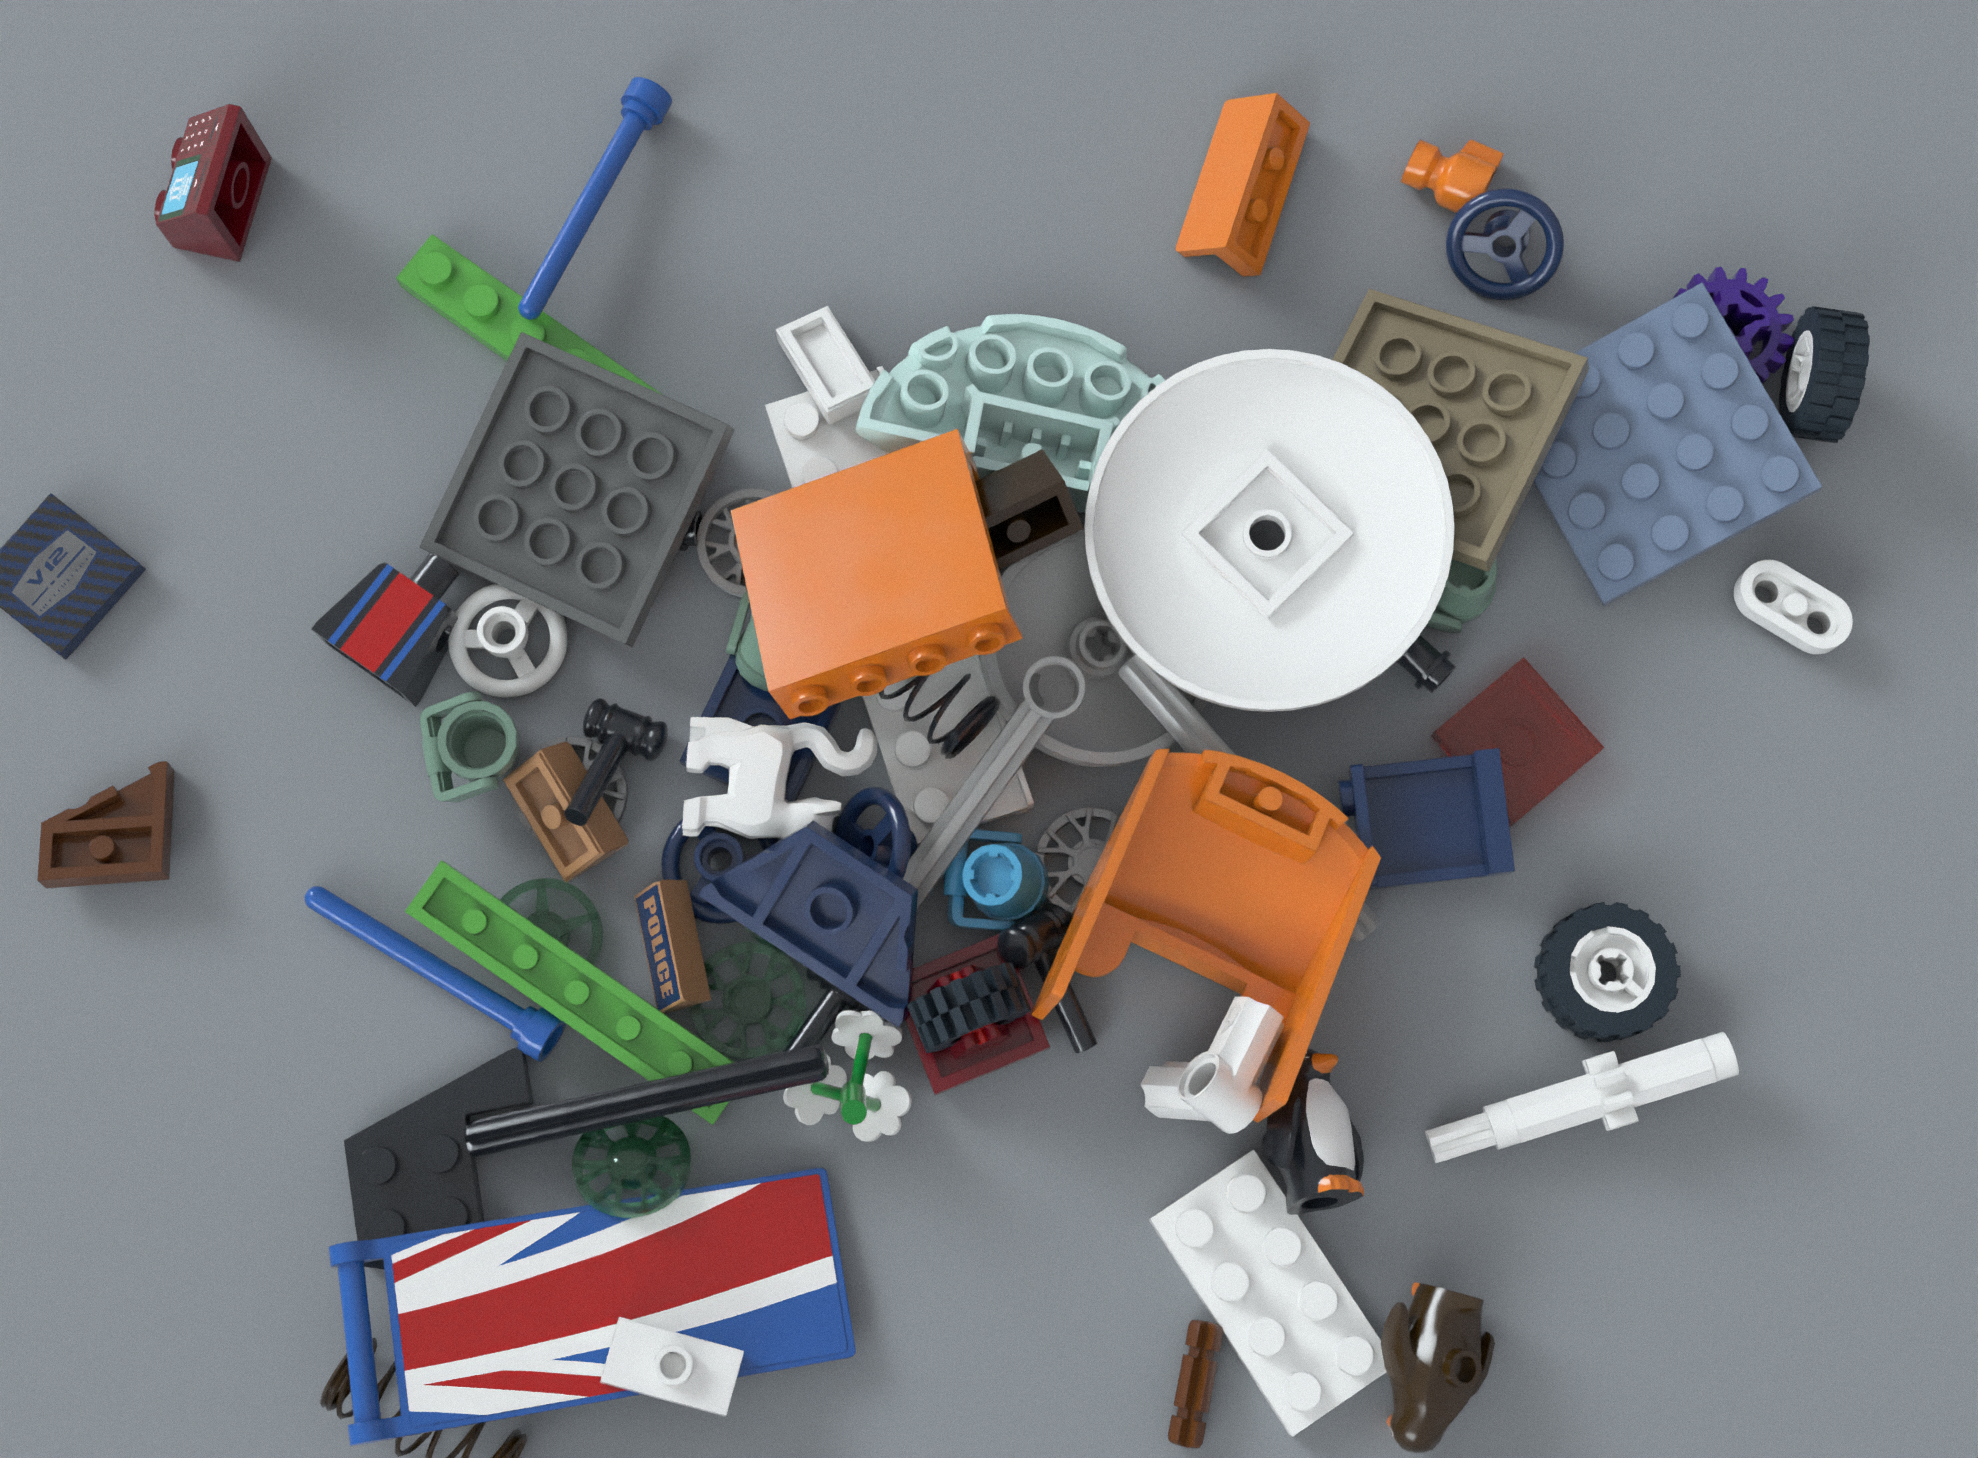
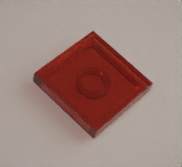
(1533, 729)

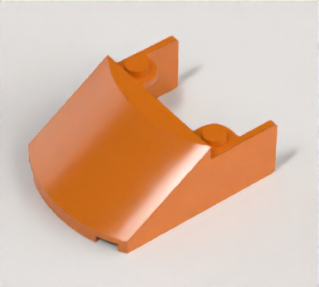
(1231, 880)

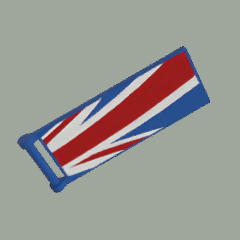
(527, 1305)

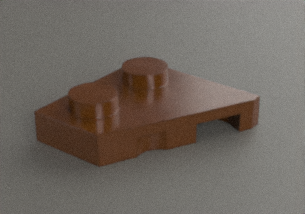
(112, 836)

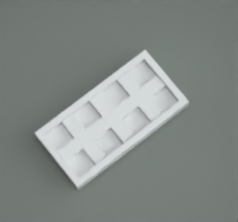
(1271, 1292)

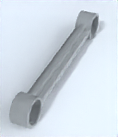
(989, 778)

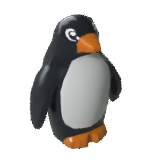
(1315, 1141)

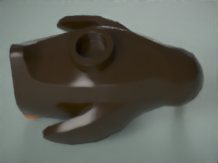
(1433, 1362)

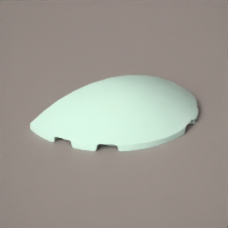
(1010, 393)

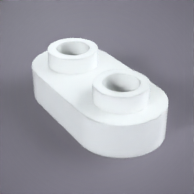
(1792, 602)

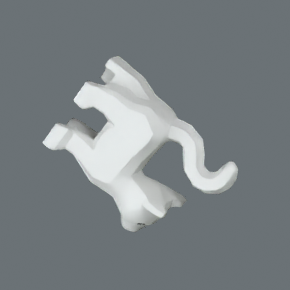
(758, 775)

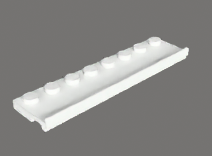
(915, 768)

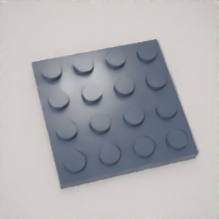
(1667, 448)

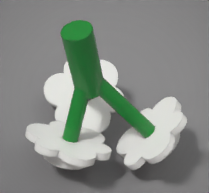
(866, 1101)

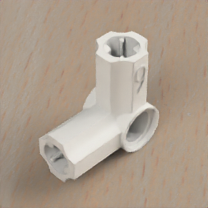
(1223, 1080)

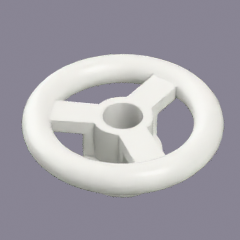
(486, 635)

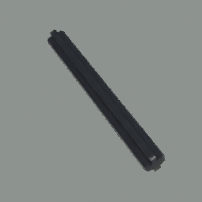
(647, 1100)

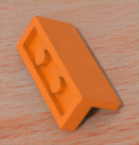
(1244, 182)

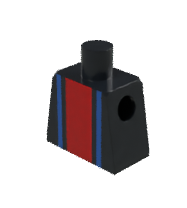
(394, 625)

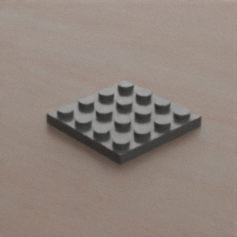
(577, 488)

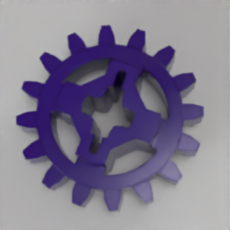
(1750, 317)

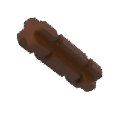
(1195, 1384)

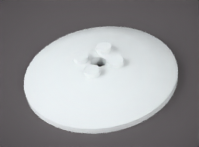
(1285, 445)

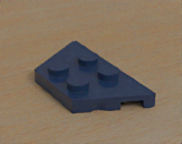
(830, 914)

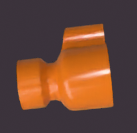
(1454, 177)

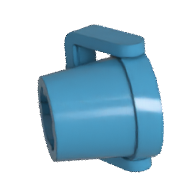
(1000, 878)

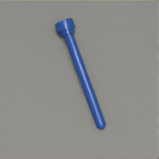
(643, 106)
(532, 1028)

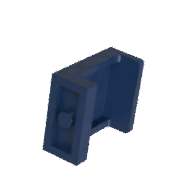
(1432, 818)

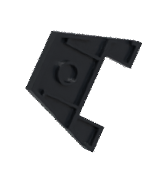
(415, 1164)

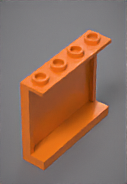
(872, 576)

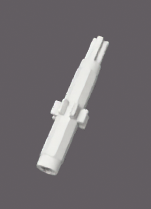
(1604, 1092)

